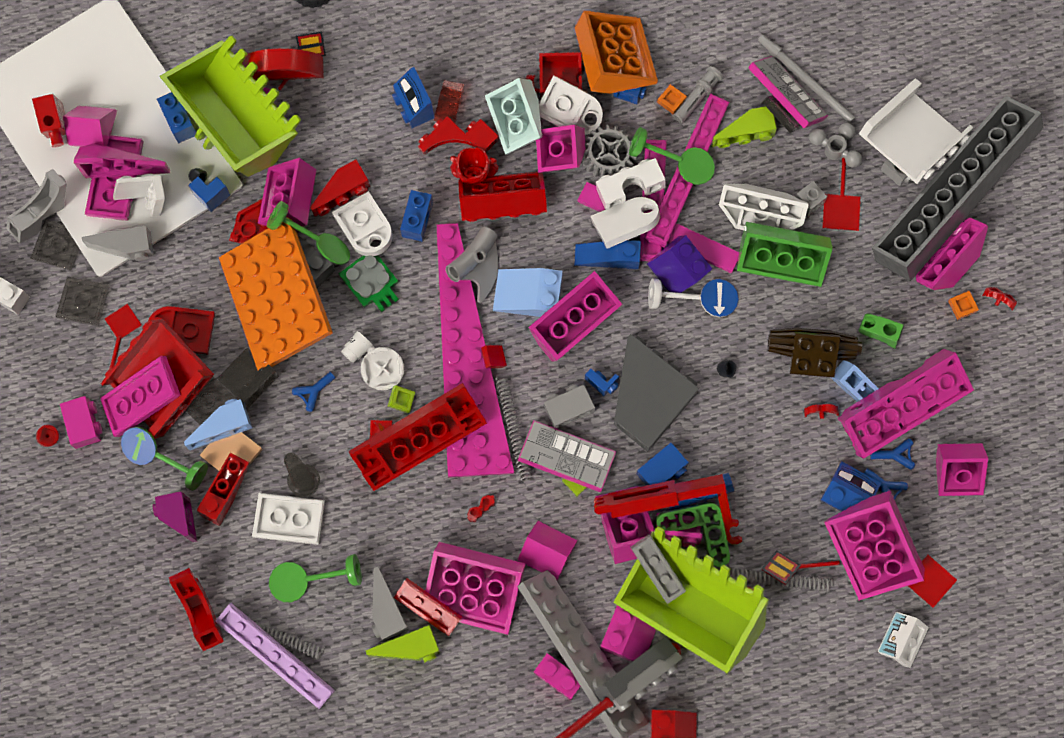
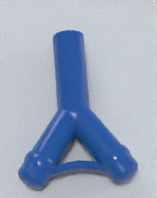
(313, 391)
(896, 454)
(886, 485)

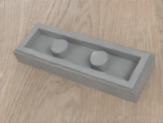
(658, 569)

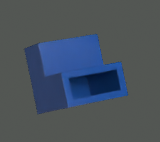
(209, 195)

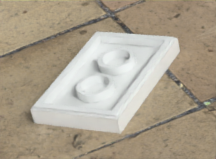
(288, 518)

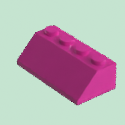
(574, 316)

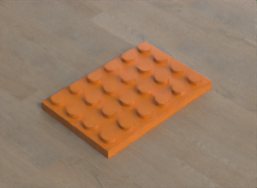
(275, 295)

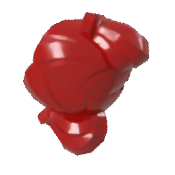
(473, 165)

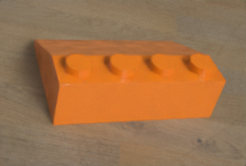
(614, 52)

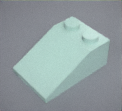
(515, 114)

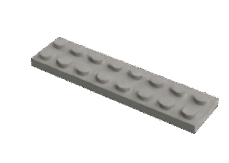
(578, 648)

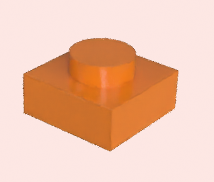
(671, 99)
(963, 305)

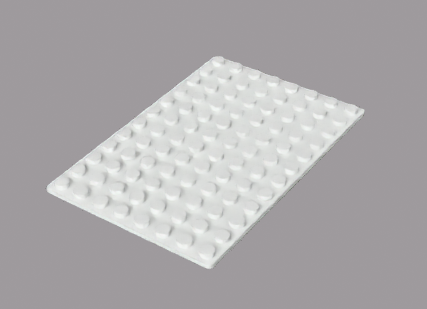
(104, 64)

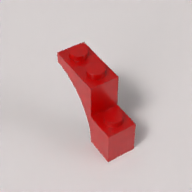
(446, 132)

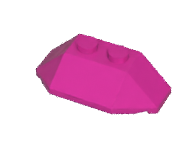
(954, 256)

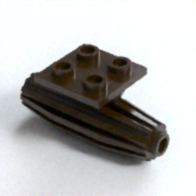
(813, 350)

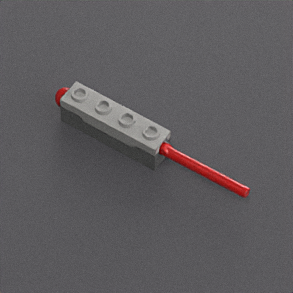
(631, 682)

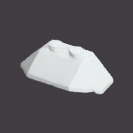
(761, 206)

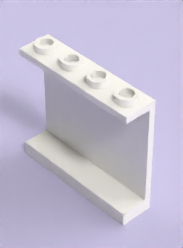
(913, 134)

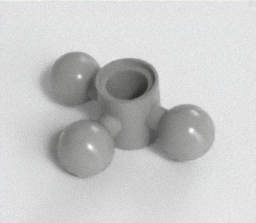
(845, 132)

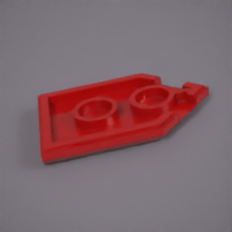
(247, 224)

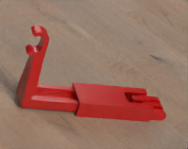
(667, 495)

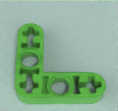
(700, 520)

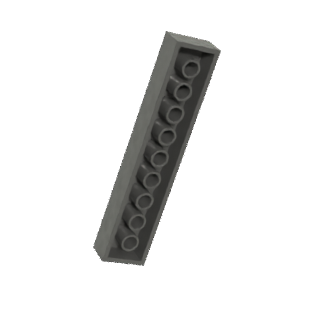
(958, 188)

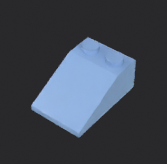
(527, 290)

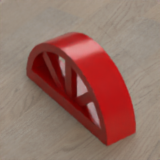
(286, 64)

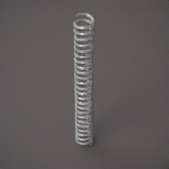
(509, 426)
(778, 582)
(291, 644)

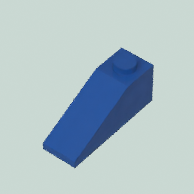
(619, 256)

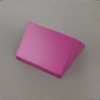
(89, 125)
(547, 549)

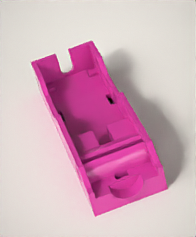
(910, 403)

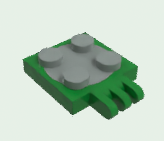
(370, 281)

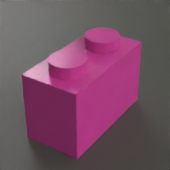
(81, 422)
(557, 676)

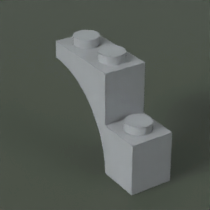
(46, 201)

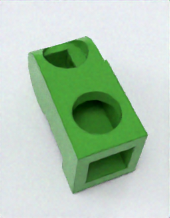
(881, 329)

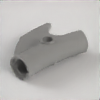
(477, 263)

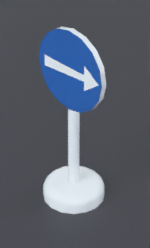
(717, 296)

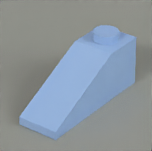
(853, 381)
(223, 423)

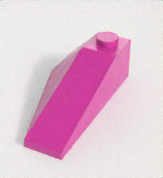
(103, 161)

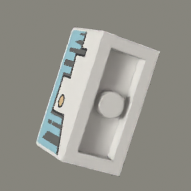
(903, 639)

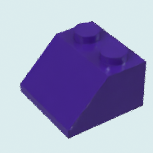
(679, 265)

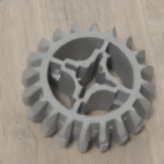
(600, 138)

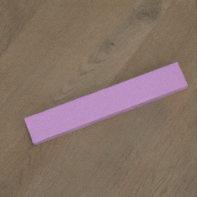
(275, 655)

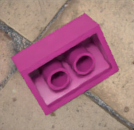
(292, 184)

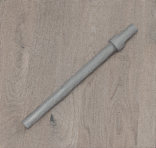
(776, 51)

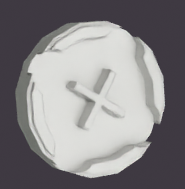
(382, 368)

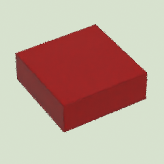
(493, 356)

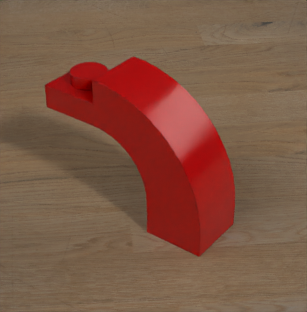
(198, 609)

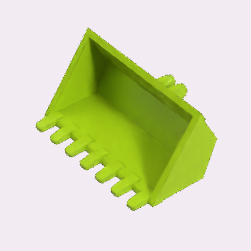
(233, 107)
(714, 615)

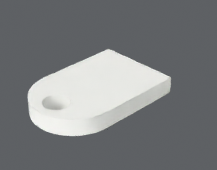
(568, 105)
(626, 220)
(364, 223)

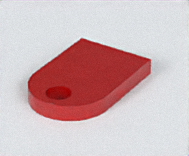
(190, 325)

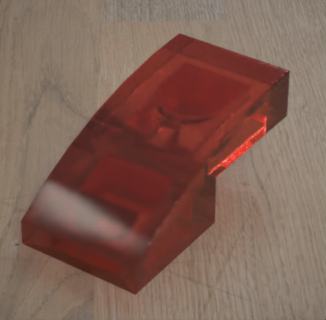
(449, 100)

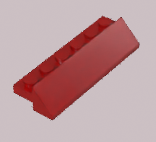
(418, 437)

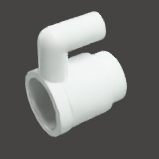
(357, 347)

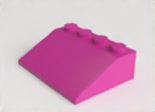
(875, 546)
(476, 585)

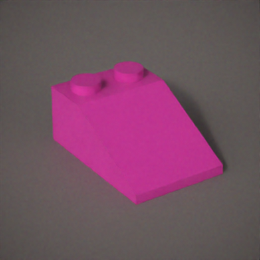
(625, 532)

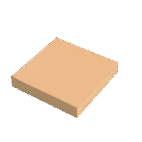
(236, 444)

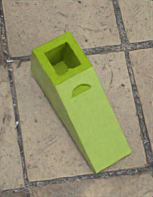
(752, 125)

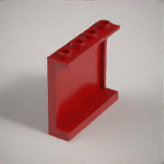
(187, 368)

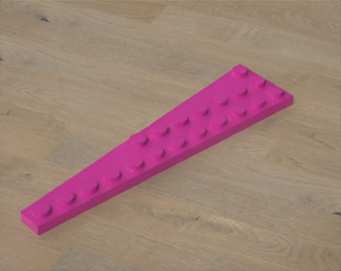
(486, 448)

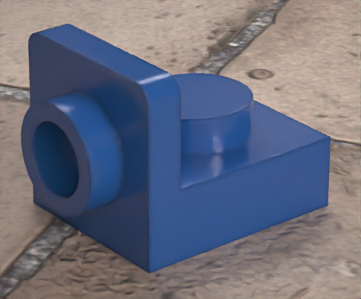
(631, 95)
(598, 381)

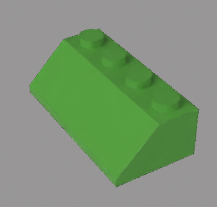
(784, 254)

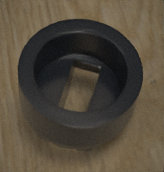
(197, 172)
(726, 368)

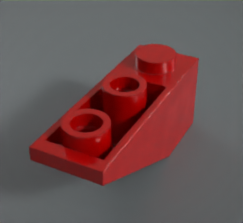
(344, 184)
(223, 490)

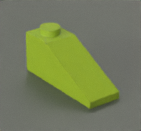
(413, 646)

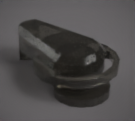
(301, 476)

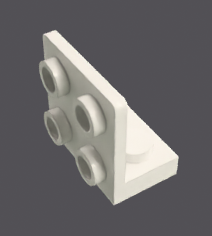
(139, 187)

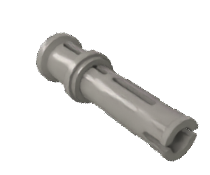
(703, 88)

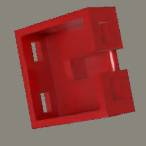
(562, 65)

